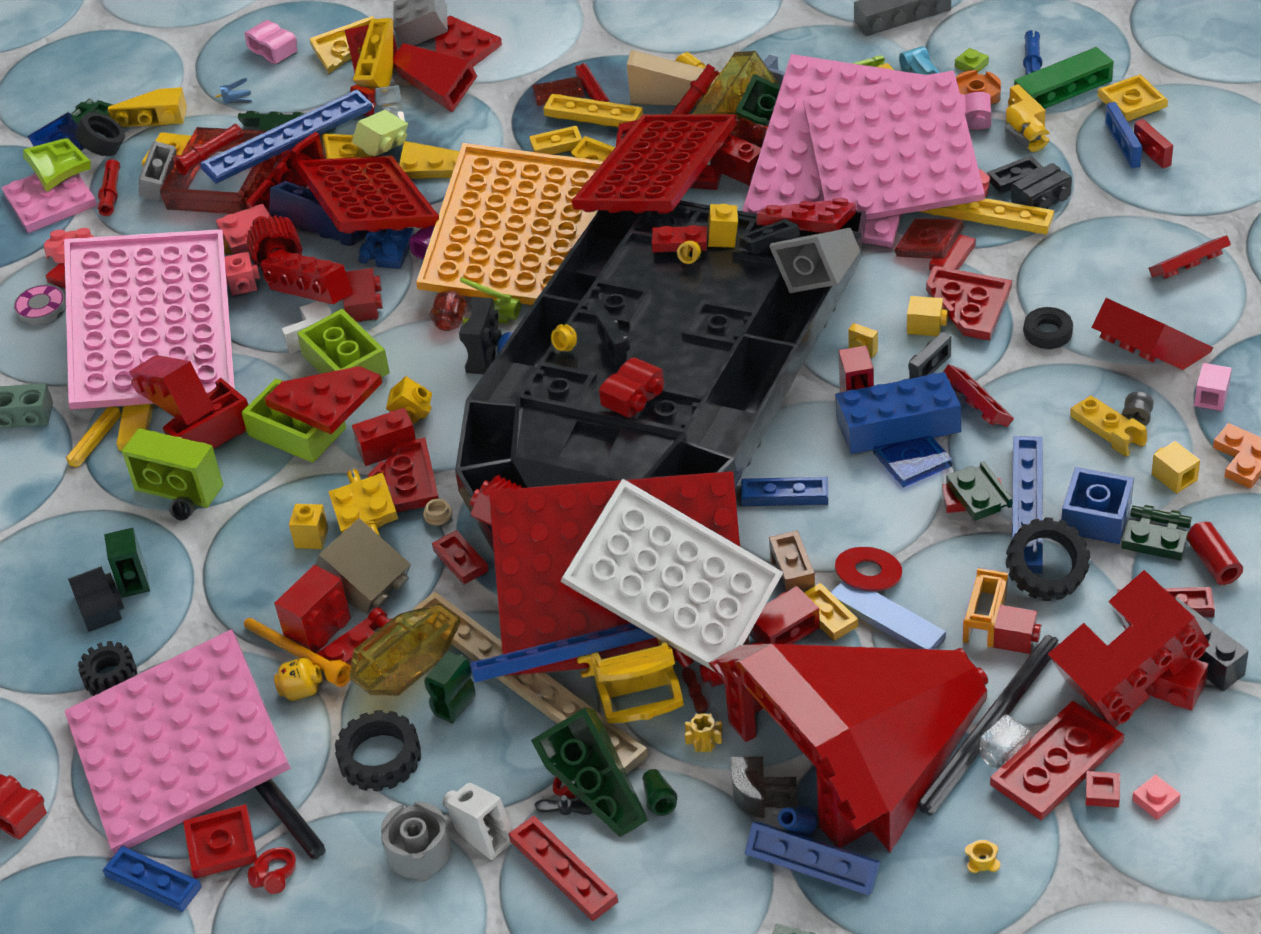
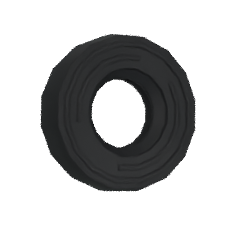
(1048, 315)

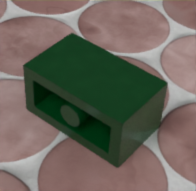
(127, 562)

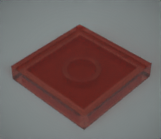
(929, 238)

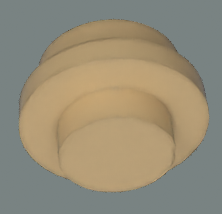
(437, 512)

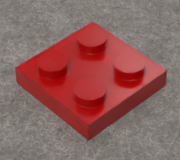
(220, 841)

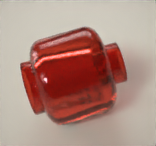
(448, 310)

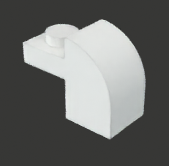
(310, 314)

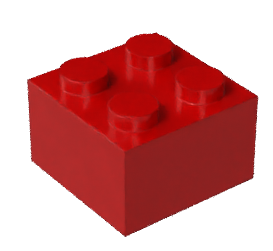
(313, 609)

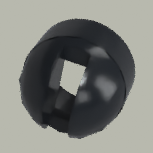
(177, 508)

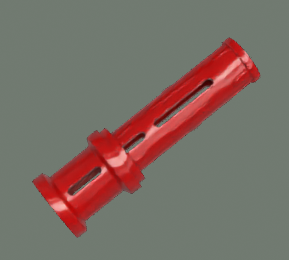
(202, 152)

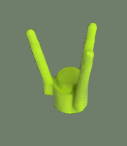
(506, 305)

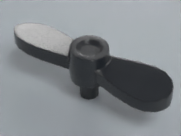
(564, 805)

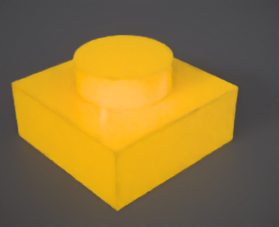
(863, 336)

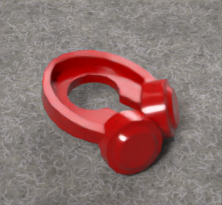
(273, 881)

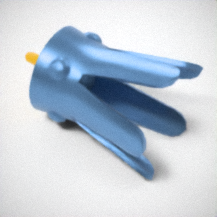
(229, 95)

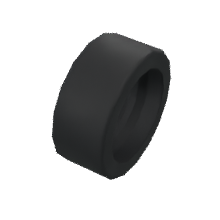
(96, 143)

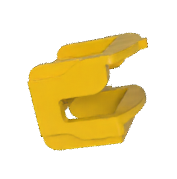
(632, 674)

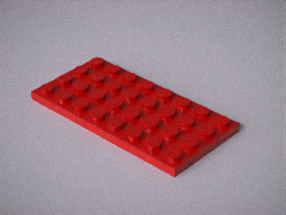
(655, 163)

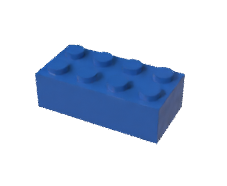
(898, 412)

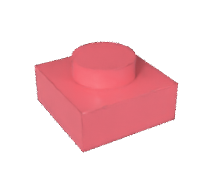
(1156, 797)

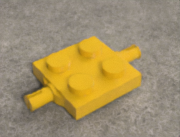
(365, 500)

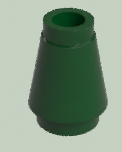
(659, 795)

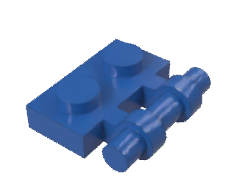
(392, 251)

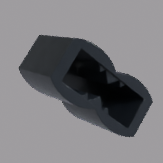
(96, 599)

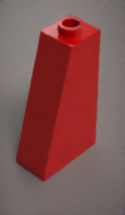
(435, 74)

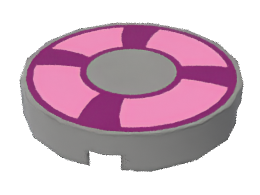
(40, 304)

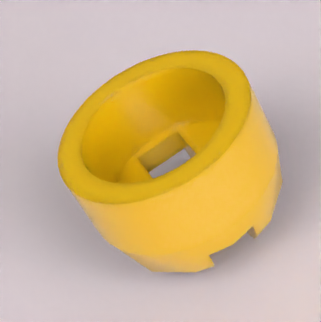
(684, 251)

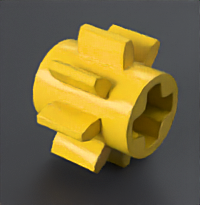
(703, 732)

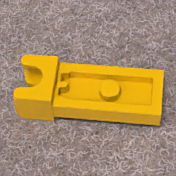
(1109, 424)

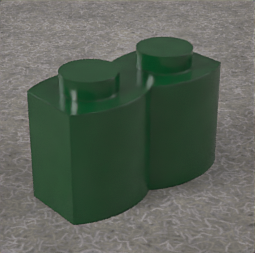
(450, 686)

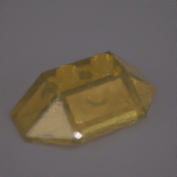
(403, 650)

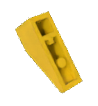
(376, 57)

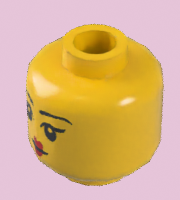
(297, 679)

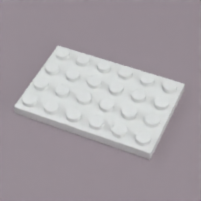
(671, 575)

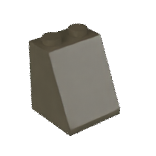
(365, 566)

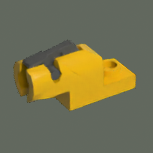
(1026, 120)

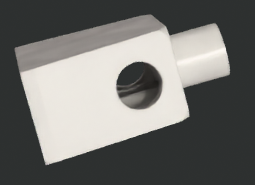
(479, 819)

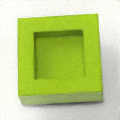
(971, 60)

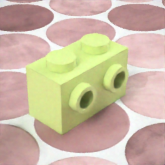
(380, 133)

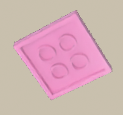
(41, 207)

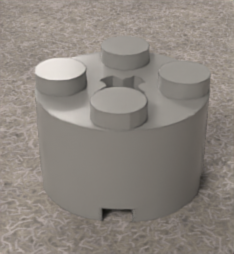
(416, 840)

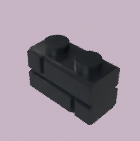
(1042, 187)

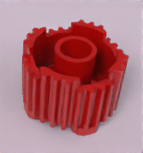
(271, 235)

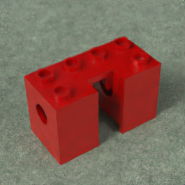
(1156, 639)

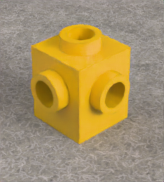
(410, 396)

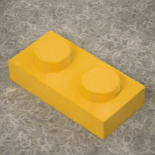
(556, 141)
(834, 616)

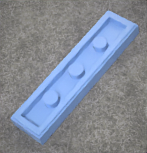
(890, 617)

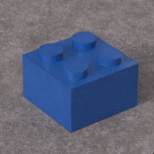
(1098, 504)

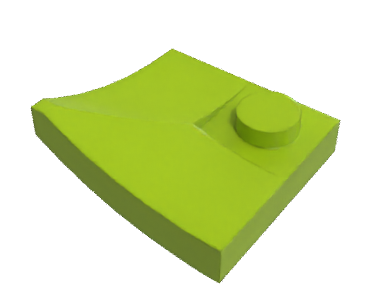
(56, 161)

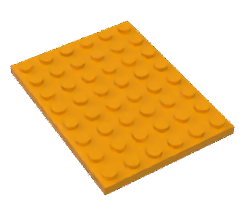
(506, 222)

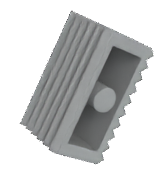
(156, 170)

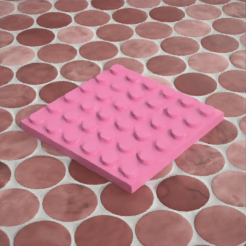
(895, 146)
(175, 741)

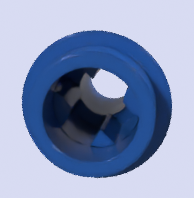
(798, 820)

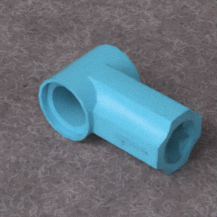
(917, 61)

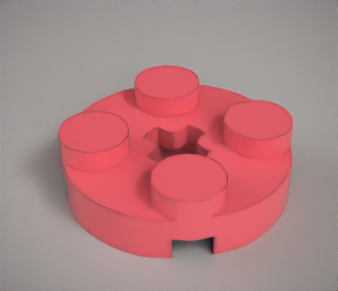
(55, 245)

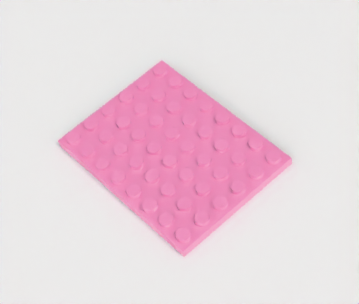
(787, 163)
(141, 301)

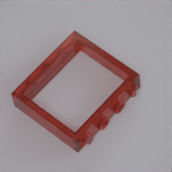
(179, 197)

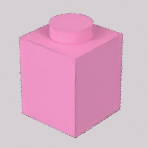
(1212, 386)

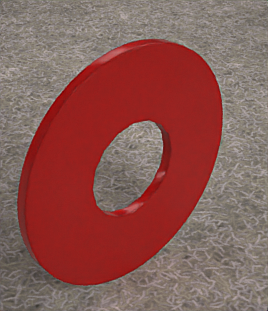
(890, 568)

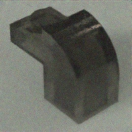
(756, 792)

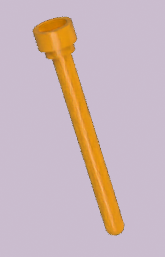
(335, 671)

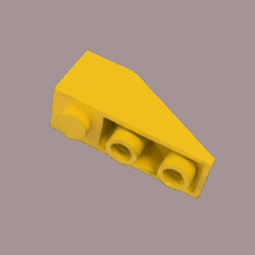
(153, 108)

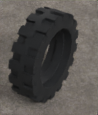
(1060, 533)
(380, 775)

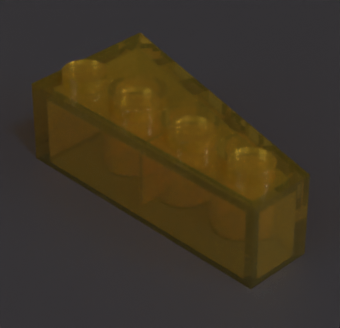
(732, 82)

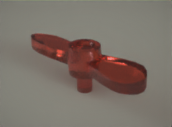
(695, 691)

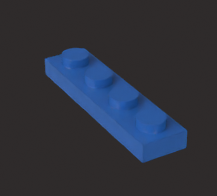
(812, 857)

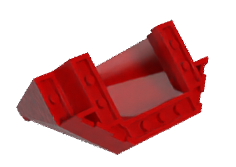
(864, 717)

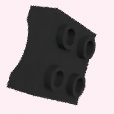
(480, 335)

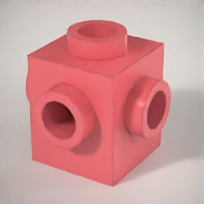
(241, 273)

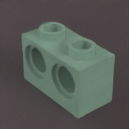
(25, 405)

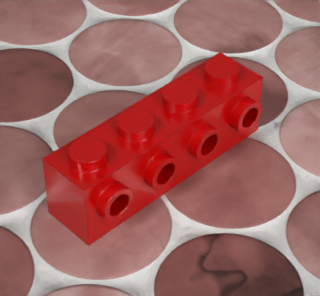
(306, 277)

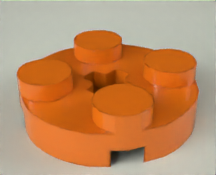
(973, 82)

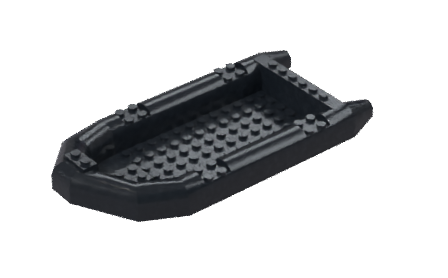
(713, 326)

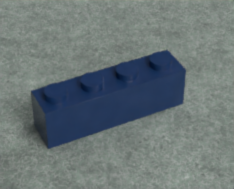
(307, 213)

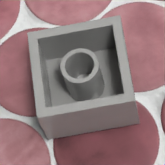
(419, 20)

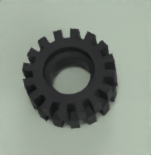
(102, 658)

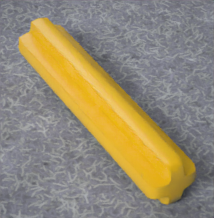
(93, 436)

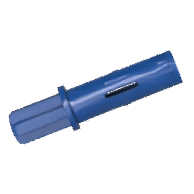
(1032, 60)

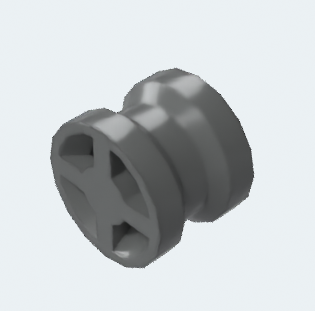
(1138, 406)

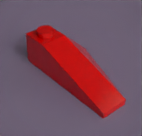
(285, 170)

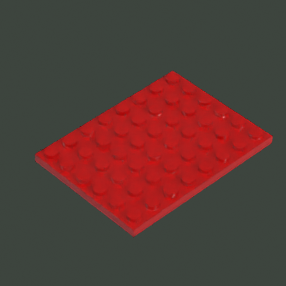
(541, 533)

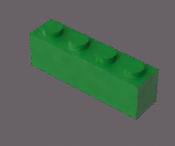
(1068, 77)

